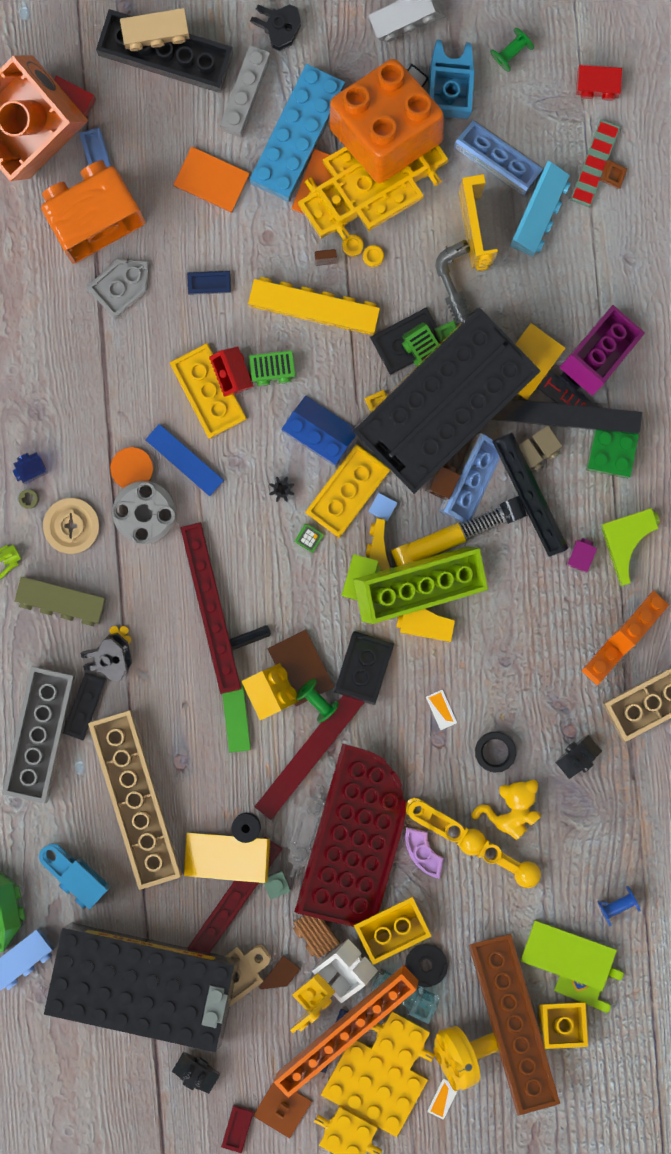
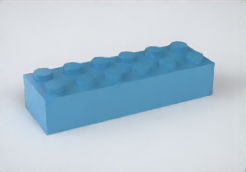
(296, 133)

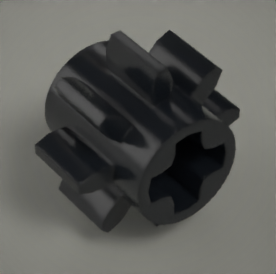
(287, 491)

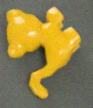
(519, 798)

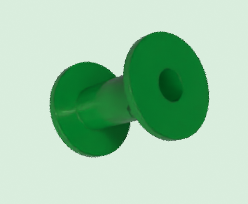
(512, 49)
(317, 700)

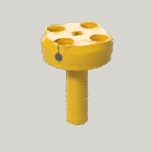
(460, 1057)

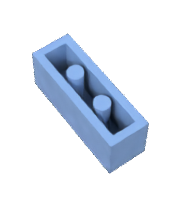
(23, 957)

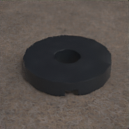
(431, 953)

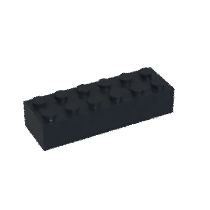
(193, 62)

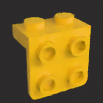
(314, 997)

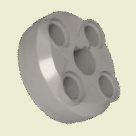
(143, 512)

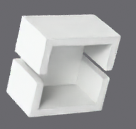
(353, 970)

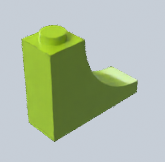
(623, 536)

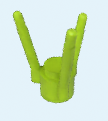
(9, 556)

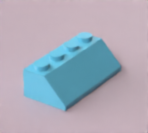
(540, 209)

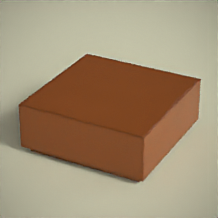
(613, 174)

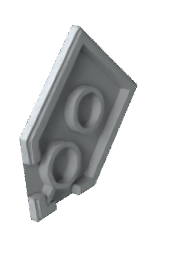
(120, 285)

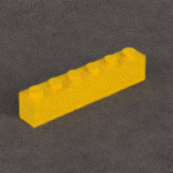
(314, 307)

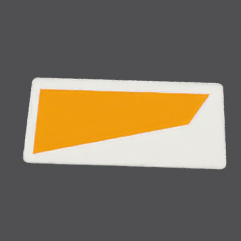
(441, 710)
(442, 1100)

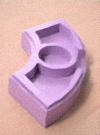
(421, 852)

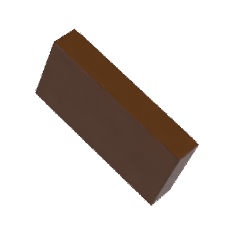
(325, 257)

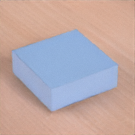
(382, 507)

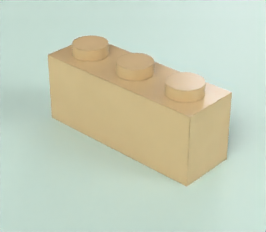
(154, 29)

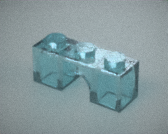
(420, 1003)

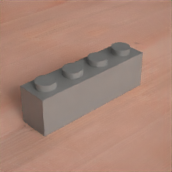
(245, 91)

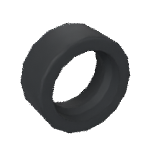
(511, 752)

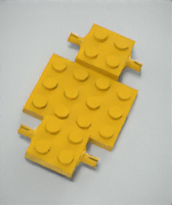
(356, 193)
(374, 1087)

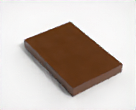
(301, 663)

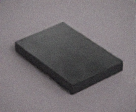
(390, 340)
(364, 668)

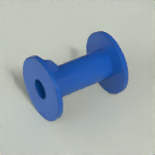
(618, 906)

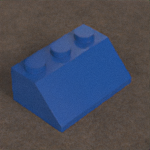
(319, 430)

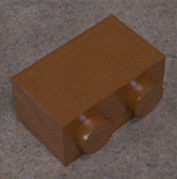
(443, 482)

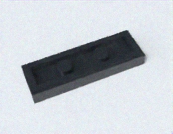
(84, 706)

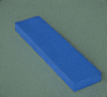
(184, 460)

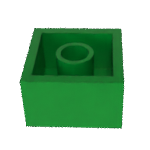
(612, 453)

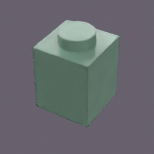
(277, 884)

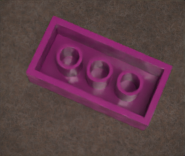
(602, 350)

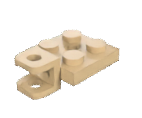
(248, 970)

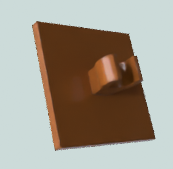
(282, 1112)

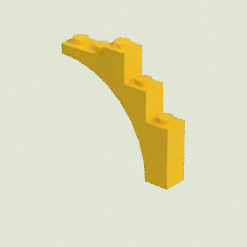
(418, 623)

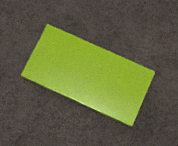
(568, 955)

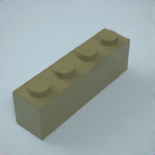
(60, 600)

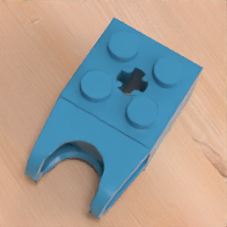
(455, 76)
(74, 876)

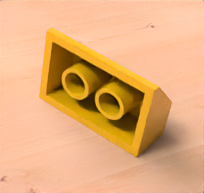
(392, 930)

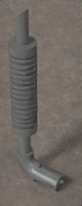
(455, 299)

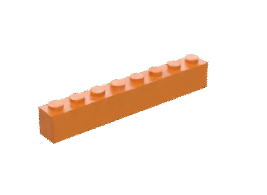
(346, 1031)

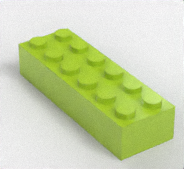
(420, 584)

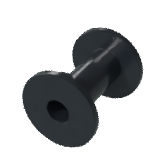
(242, 835)

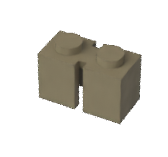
(546, 444)

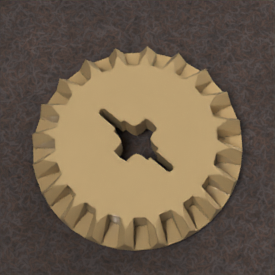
(60, 514)

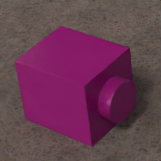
(581, 555)

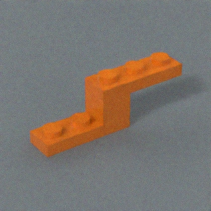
(625, 637)

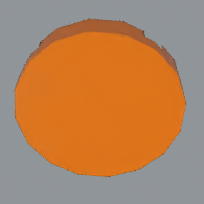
(130, 466)

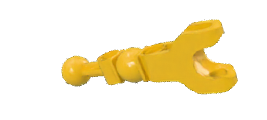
(473, 842)

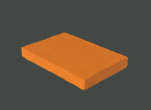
(317, 171)
(211, 179)

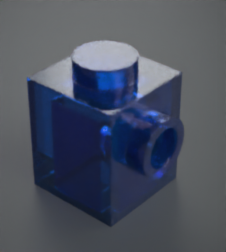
(29, 468)

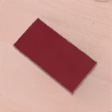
(237, 1128)

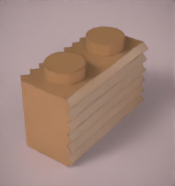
(317, 935)

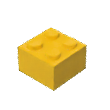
(270, 691)
(563, 1025)

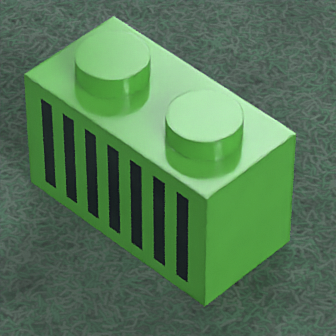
(419, 342)
(272, 367)

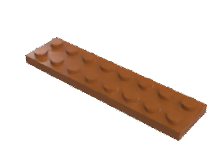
(514, 1024)

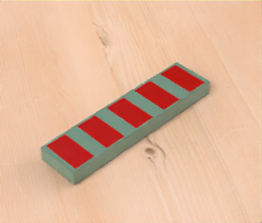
(594, 163)

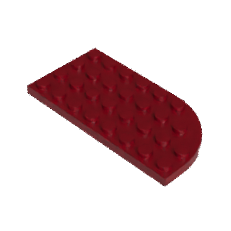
(354, 840)

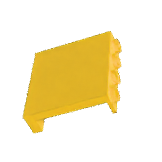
(471, 189)

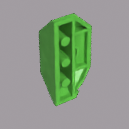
(10, 911)

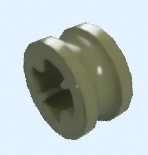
(34, 503)

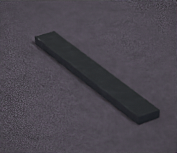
(571, 416)

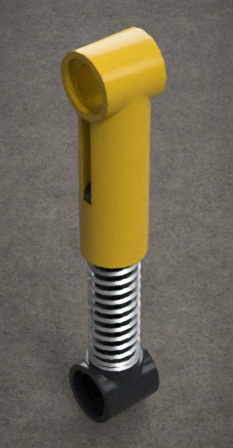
(457, 534)

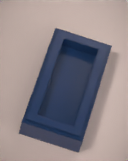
(209, 282)

